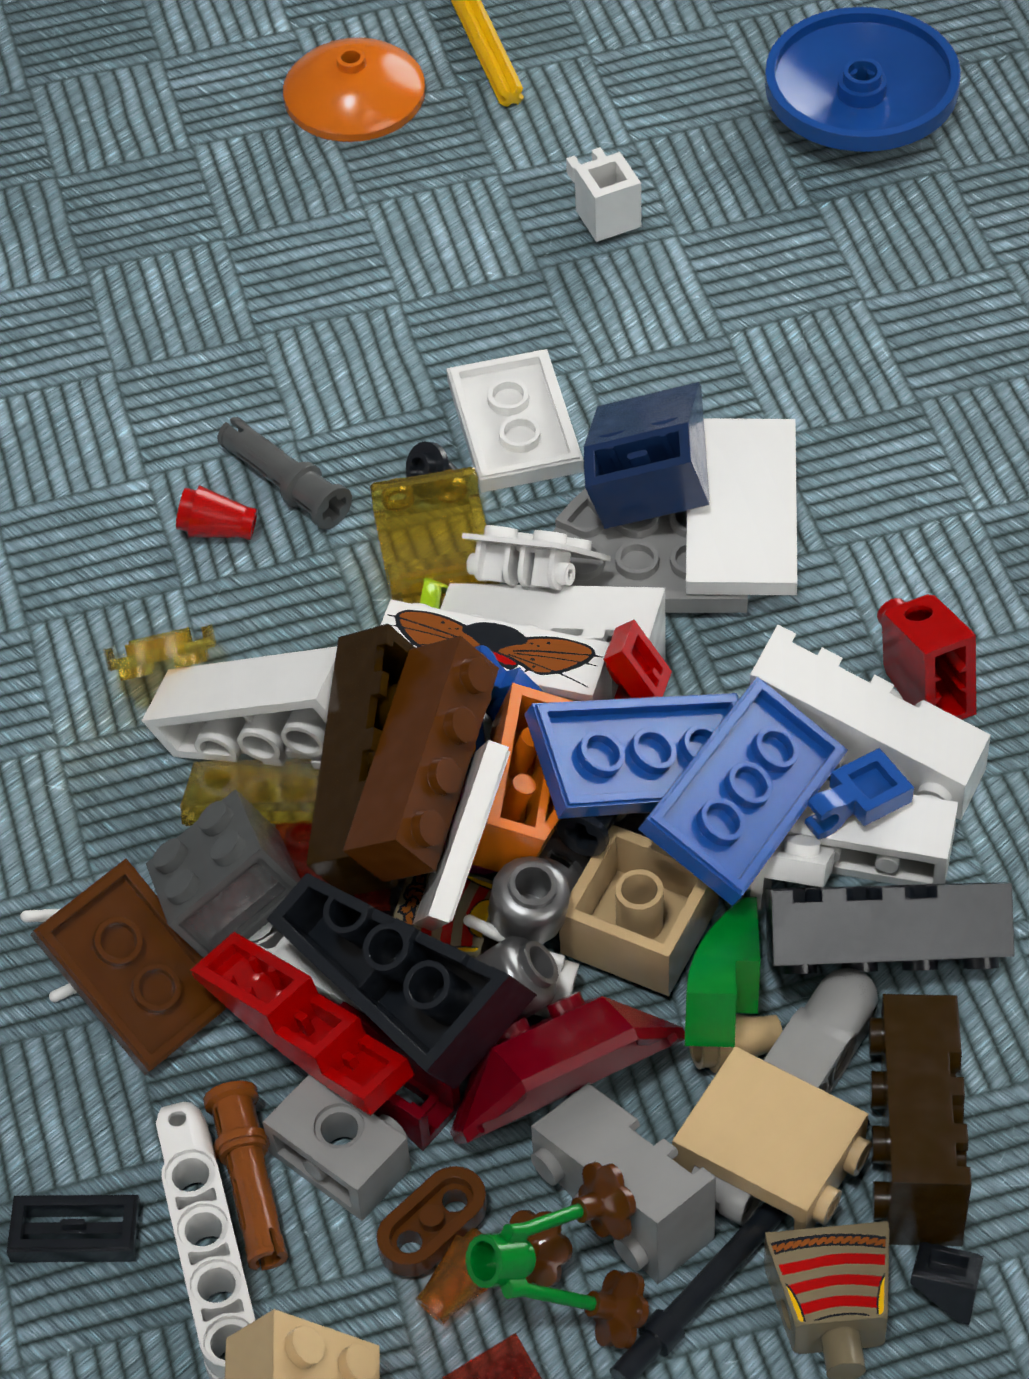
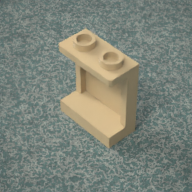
(775, 1138)

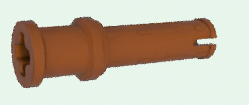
(242, 1149)

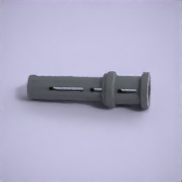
(299, 482)

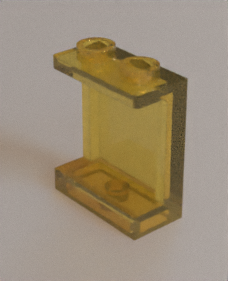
(422, 528)

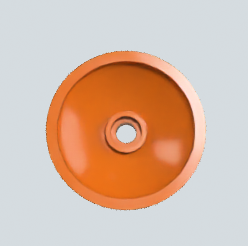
(354, 90)

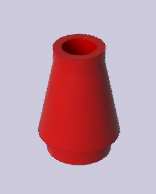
(214, 515)

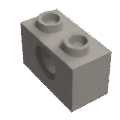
(350, 1173)

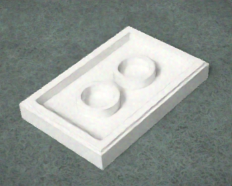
(514, 420)
(464, 834)

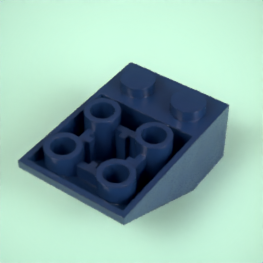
(647, 456)

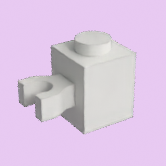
(606, 194)

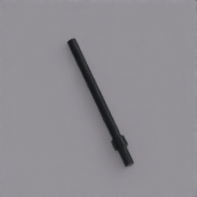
(665, 1327)

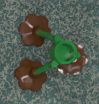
(534, 1251)

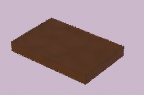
(129, 966)

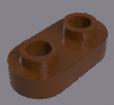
(427, 1221)

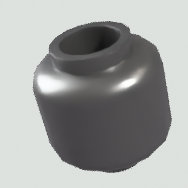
(529, 899)
(530, 965)

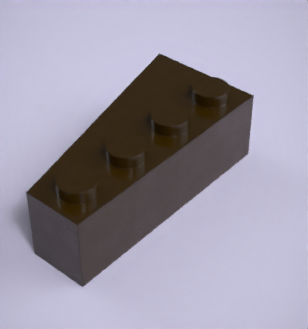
(922, 1120)

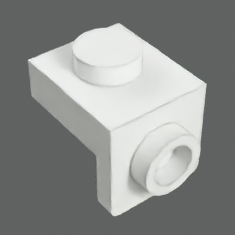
(797, 861)

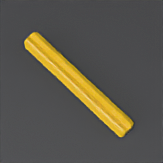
(489, 51)

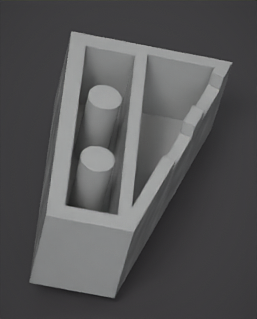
(672, 1205)

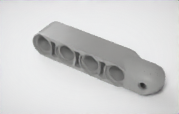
(816, 1050)

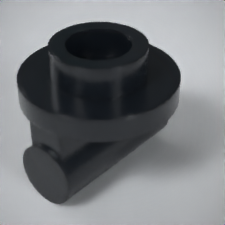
(427, 459)

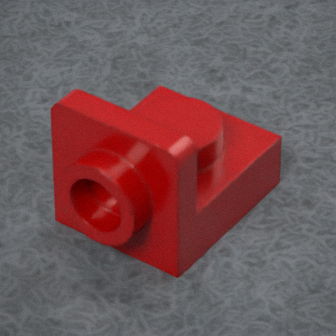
(635, 664)

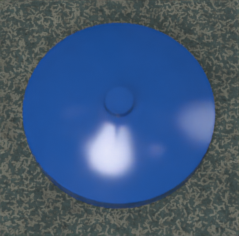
(862, 79)

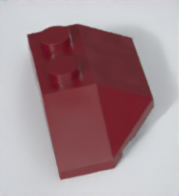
(555, 1059)

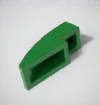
(724, 977)

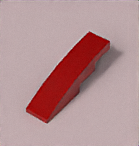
(302, 1023)

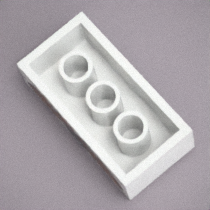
(554, 660)

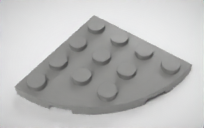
(641, 556)

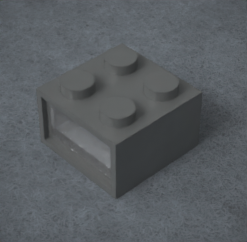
(222, 874)

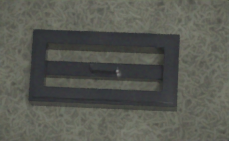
(74, 1238)

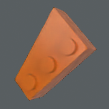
(523, 809)

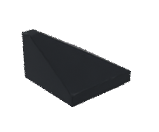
(948, 1278)

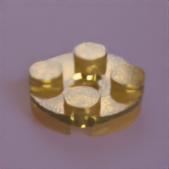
(175, 644)

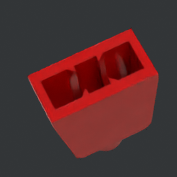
(929, 654)

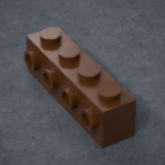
(421, 760)

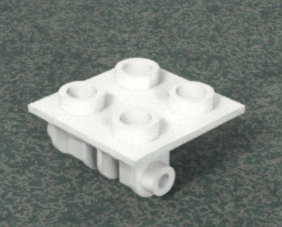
(527, 558)

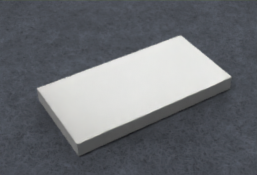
(750, 528)

